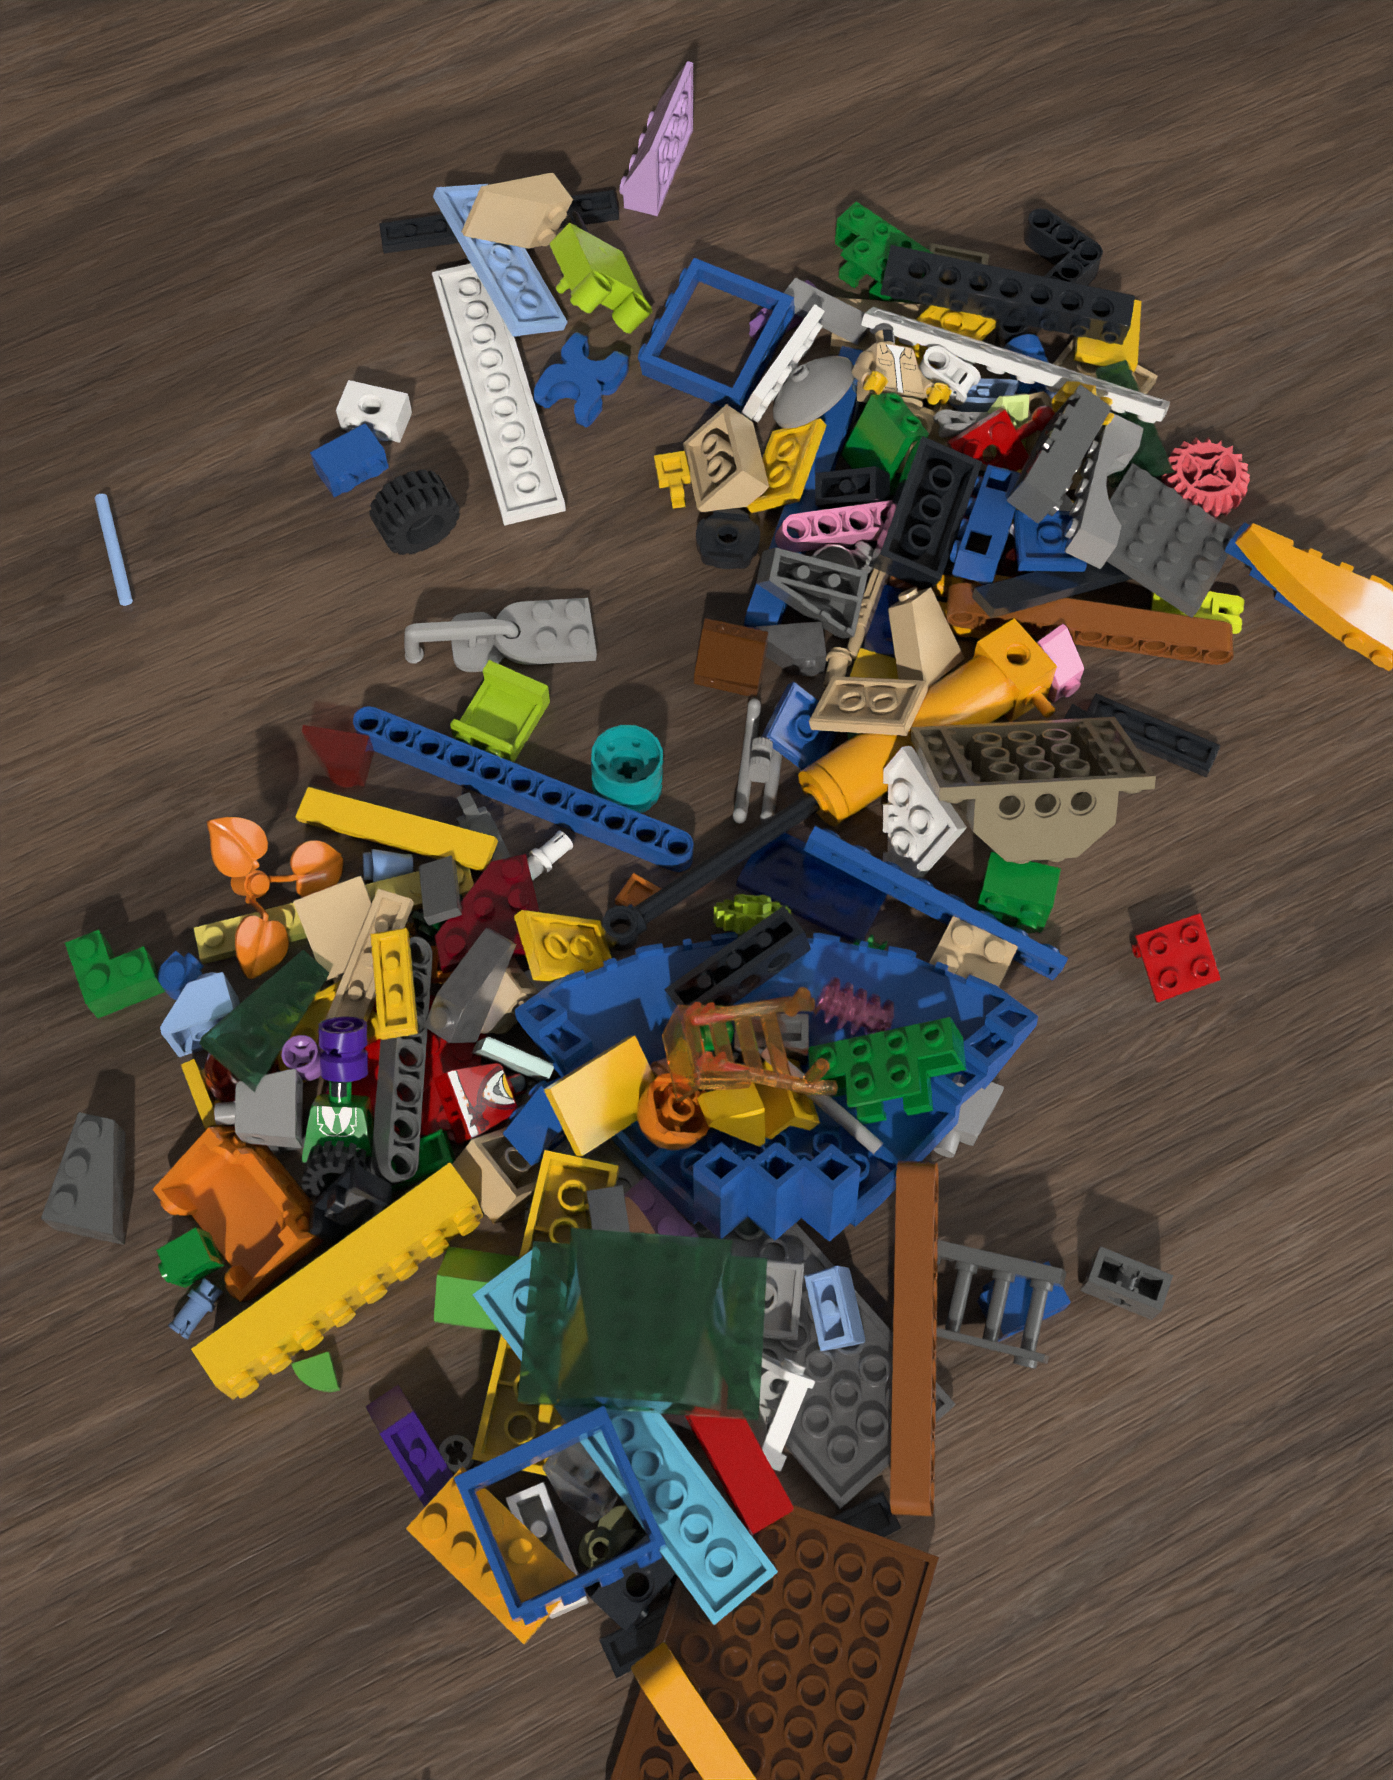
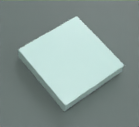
(513, 1059)

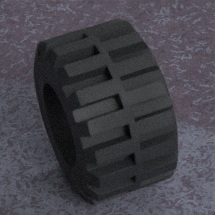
(414, 512)

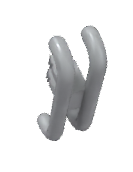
(757, 764)

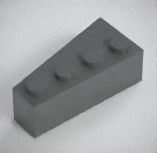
(1058, 455)

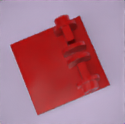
(1177, 957)

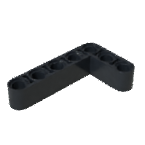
(1067, 248)

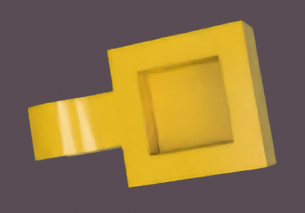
(673, 473)

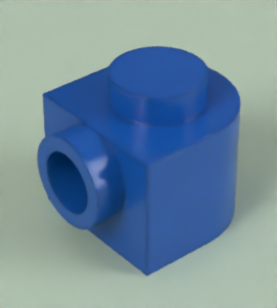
(177, 972)

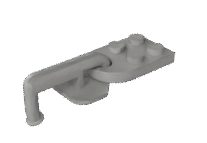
(546, 630)

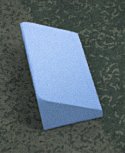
(834, 1308)

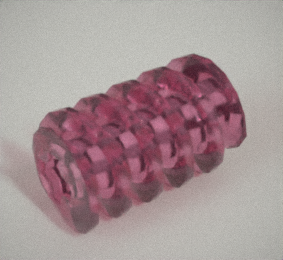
(854, 1007)

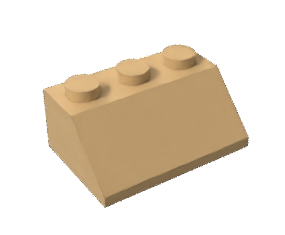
(725, 462)

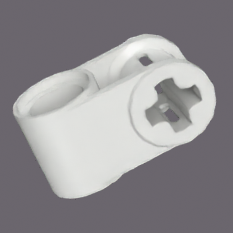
(950, 372)

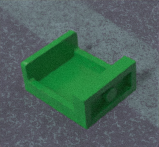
(883, 436)

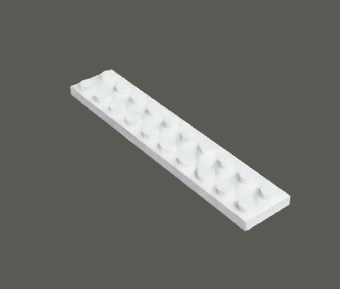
(498, 398)

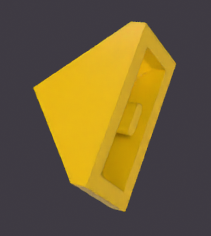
(735, 1113)

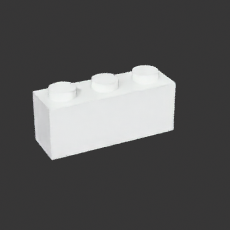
(537, 1513)

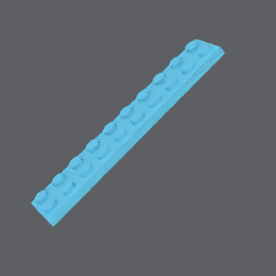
(701, 1531)

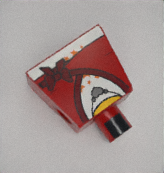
(478, 1098)

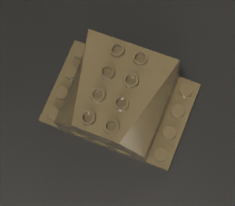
(1034, 783)

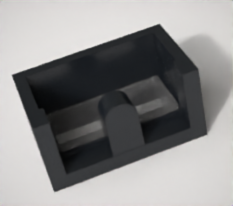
(348, 1204)

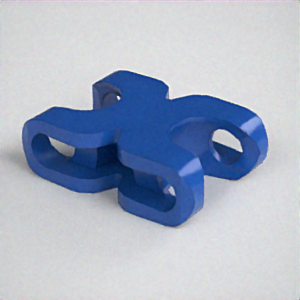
(581, 379)

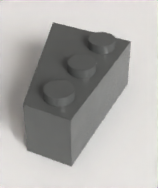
(815, 588)
(90, 1182)

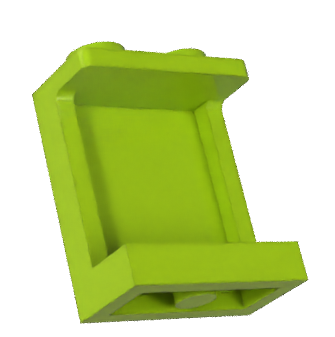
(502, 712)

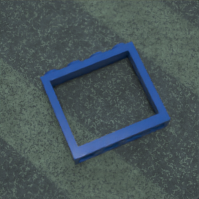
(755, 366)
(529, 1454)

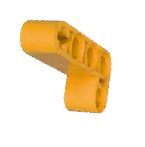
(689, 1717)

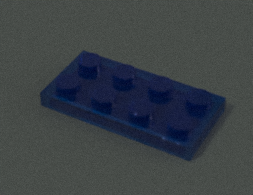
(812, 888)

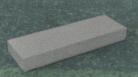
(838, 316)

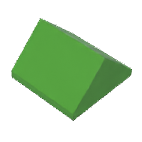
(459, 1278)

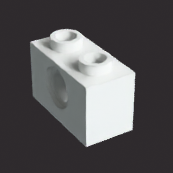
(381, 409)

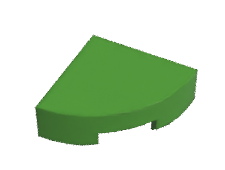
(318, 1372)

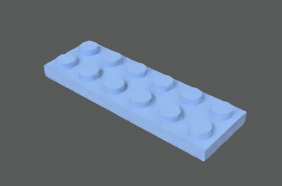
(503, 270)

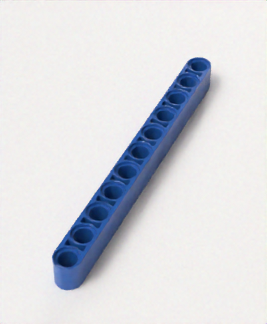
(765, 607)
(532, 800)

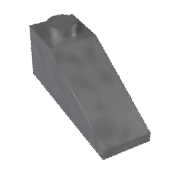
(470, 990)

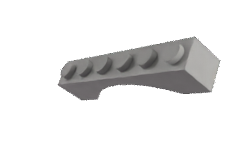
(1094, 526)

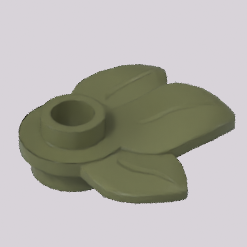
(613, 1532)

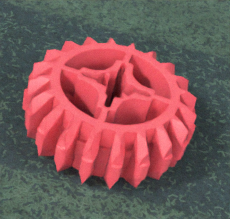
(1208, 476)

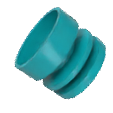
(627, 767)

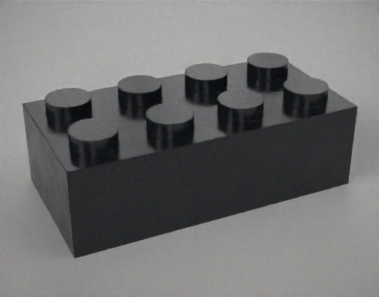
(925, 514)

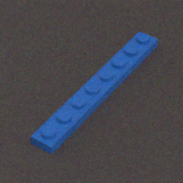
(924, 897)

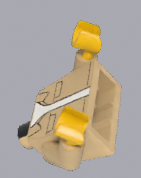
(894, 370)

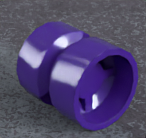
(343, 1049)

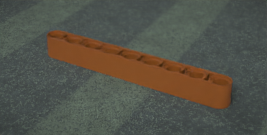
(1105, 627)
(914, 1339)

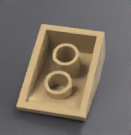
(519, 211)

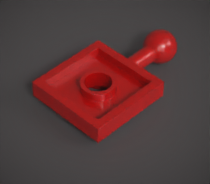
(999, 431)

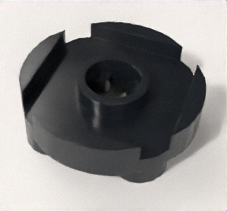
(722, 554)

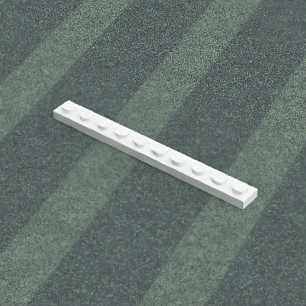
(1002, 360)

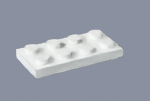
(783, 365)

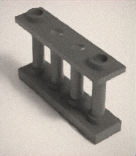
(1004, 1270)

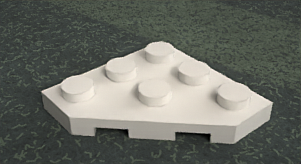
(914, 818)

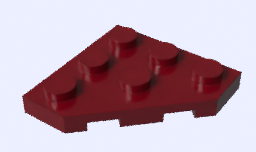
(492, 904)

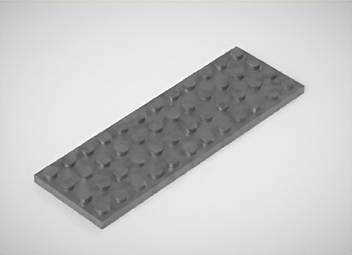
(847, 1415)

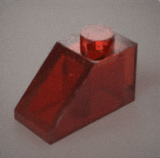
(341, 754)

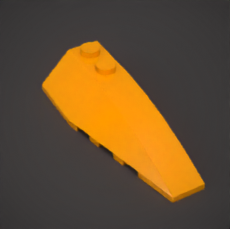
(1330, 595)

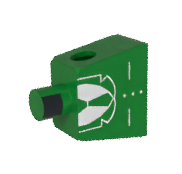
(340, 1118)

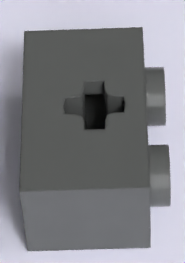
(1126, 1283)

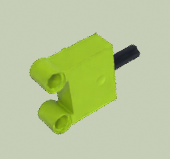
(598, 275)

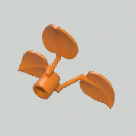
(235, 851)

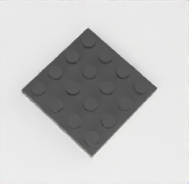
(1167, 541)

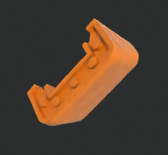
(246, 1206)

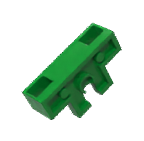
(867, 245)
(892, 1066)

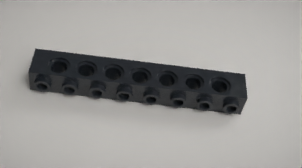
(1007, 295)

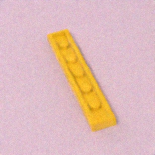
(396, 829)

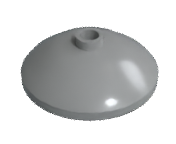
(812, 390)

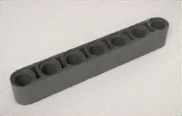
(407, 1080)

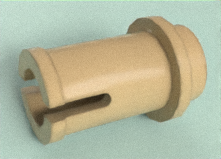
(838, 661)

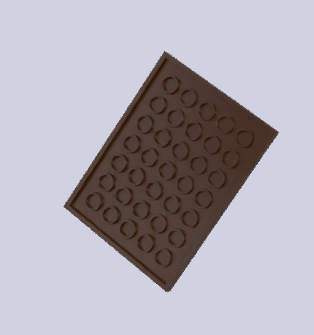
(803, 1664)

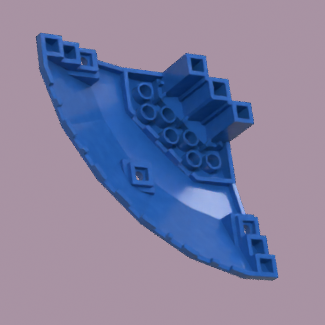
(799, 1172)

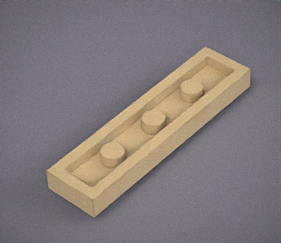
(357, 988)

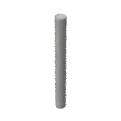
(837, 1113)

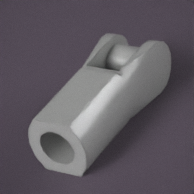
(955, 422)

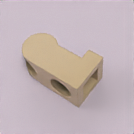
(512, 993)

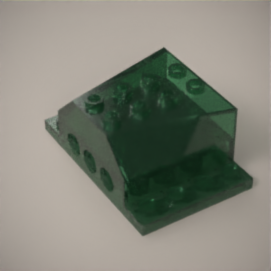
(644, 1325)

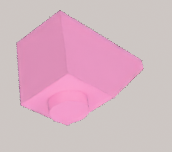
(1063, 653)

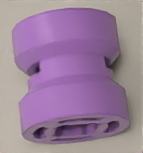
(298, 1052)

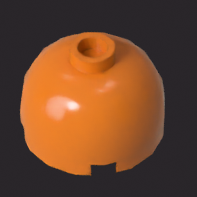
(667, 1121)

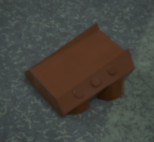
(731, 657)

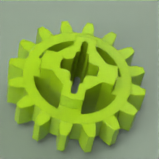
(744, 912)

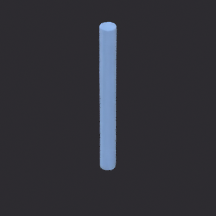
(113, 549)

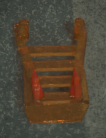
(695, 1069)

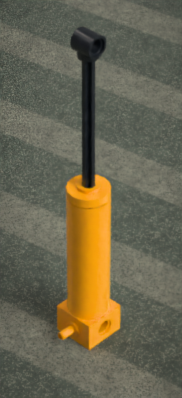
(1003, 678)

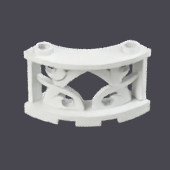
(783, 1418)

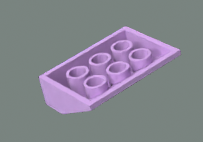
(660, 147)

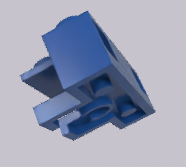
(988, 516)

